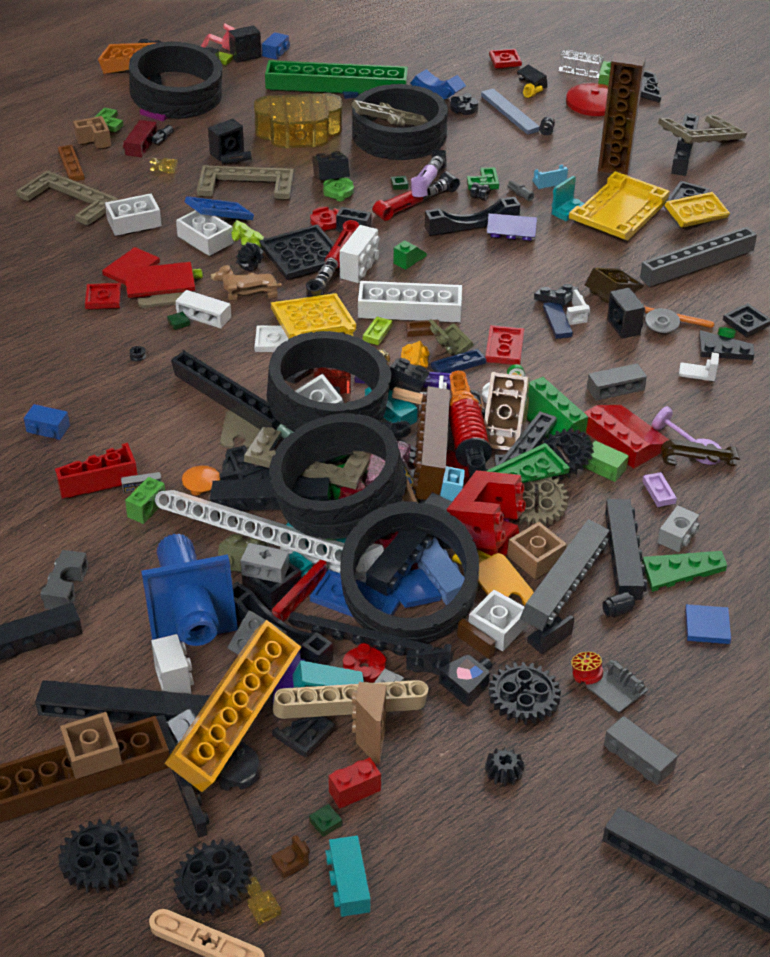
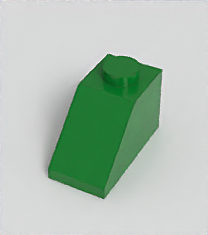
(407, 254)

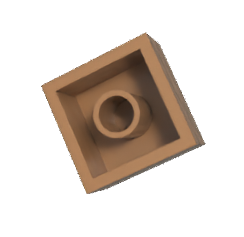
(536, 550)
(91, 745)

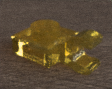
(165, 165)
(262, 904)

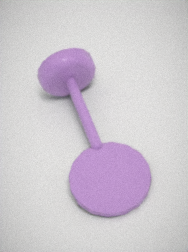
(663, 419)

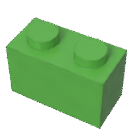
(607, 461)

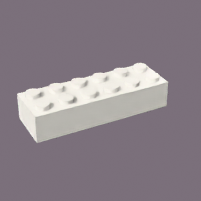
(409, 301)

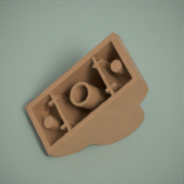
(506, 409)

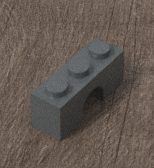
(67, 568)

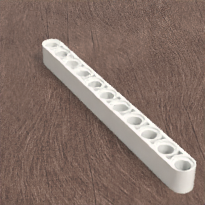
(244, 525)

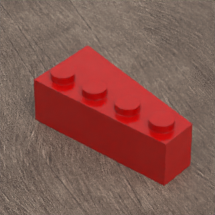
(96, 472)

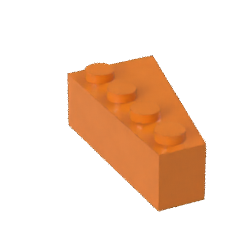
(117, 56)

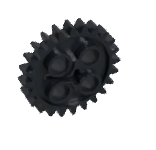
(575, 446)
(524, 693)
(98, 856)
(213, 877)

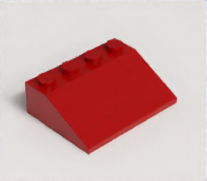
(624, 432)

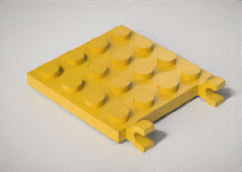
(313, 315)

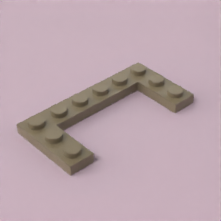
(721, 130)
(282, 177)
(49, 179)
(349, 476)

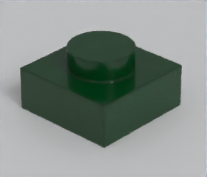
(325, 820)

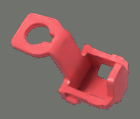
(223, 41)

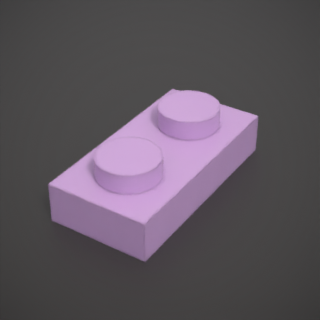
(659, 489)

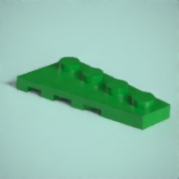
(534, 464)
(673, 568)

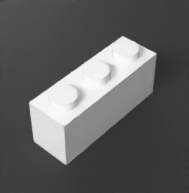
(204, 309)

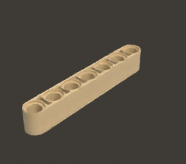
(338, 699)

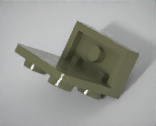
(452, 337)
(235, 547)

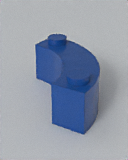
(442, 88)

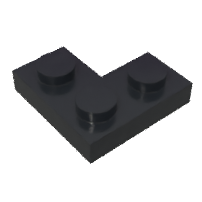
(559, 296)

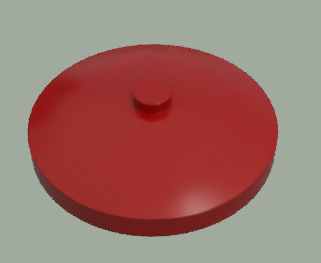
(588, 98)

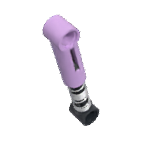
(428, 173)

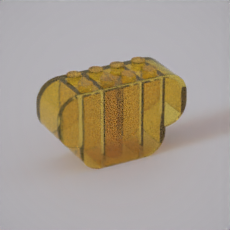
(298, 119)

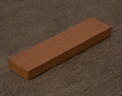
(71, 163)

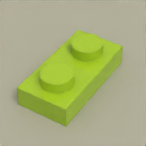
(377, 330)

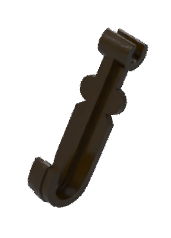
(697, 450)

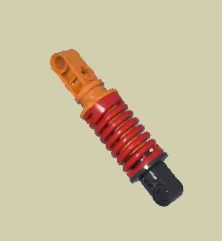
(467, 426)

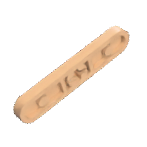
(191, 933)

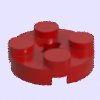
(324, 218)
(365, 654)

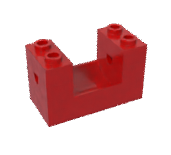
(485, 503)

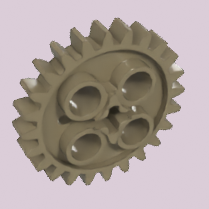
(555, 499)

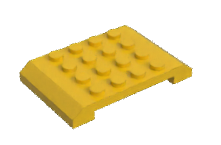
(621, 206)

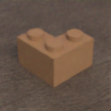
(92, 130)

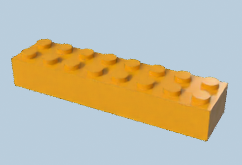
(233, 706)

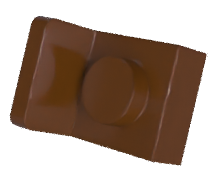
(292, 857)

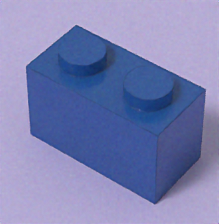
(275, 45)
(46, 421)

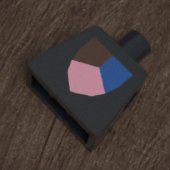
(466, 678)

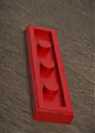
(300, 591)

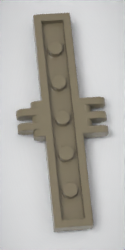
(388, 113)

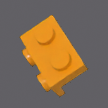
(416, 354)

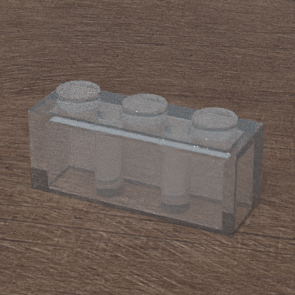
(581, 63)

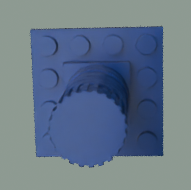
(189, 593)

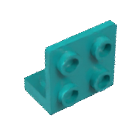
(564, 199)

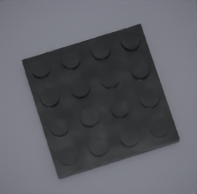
(298, 251)

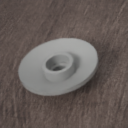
(662, 320)

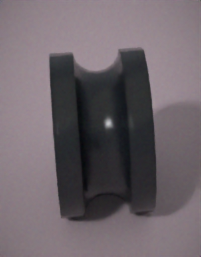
(137, 353)

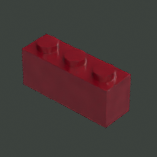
(140, 138)

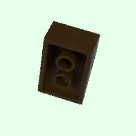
(604, 280)

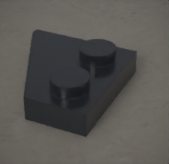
(234, 463)
(427, 659)
(305, 734)

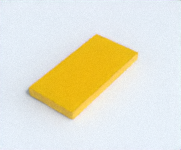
(697, 209)

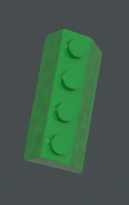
(550, 400)

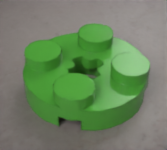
(338, 189)

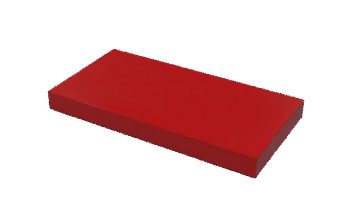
(159, 279)

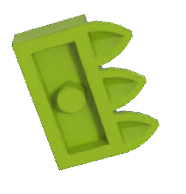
(246, 234)

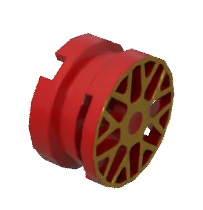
(587, 669)

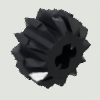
(249, 256)
(504, 766)

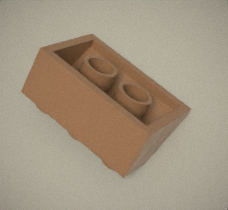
(369, 718)

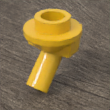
(530, 91)

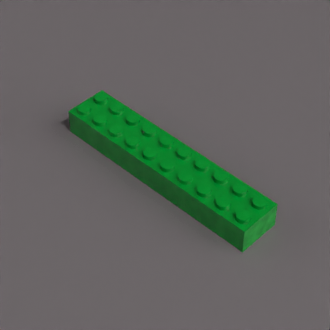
(331, 76)

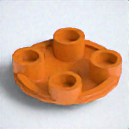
(199, 479)

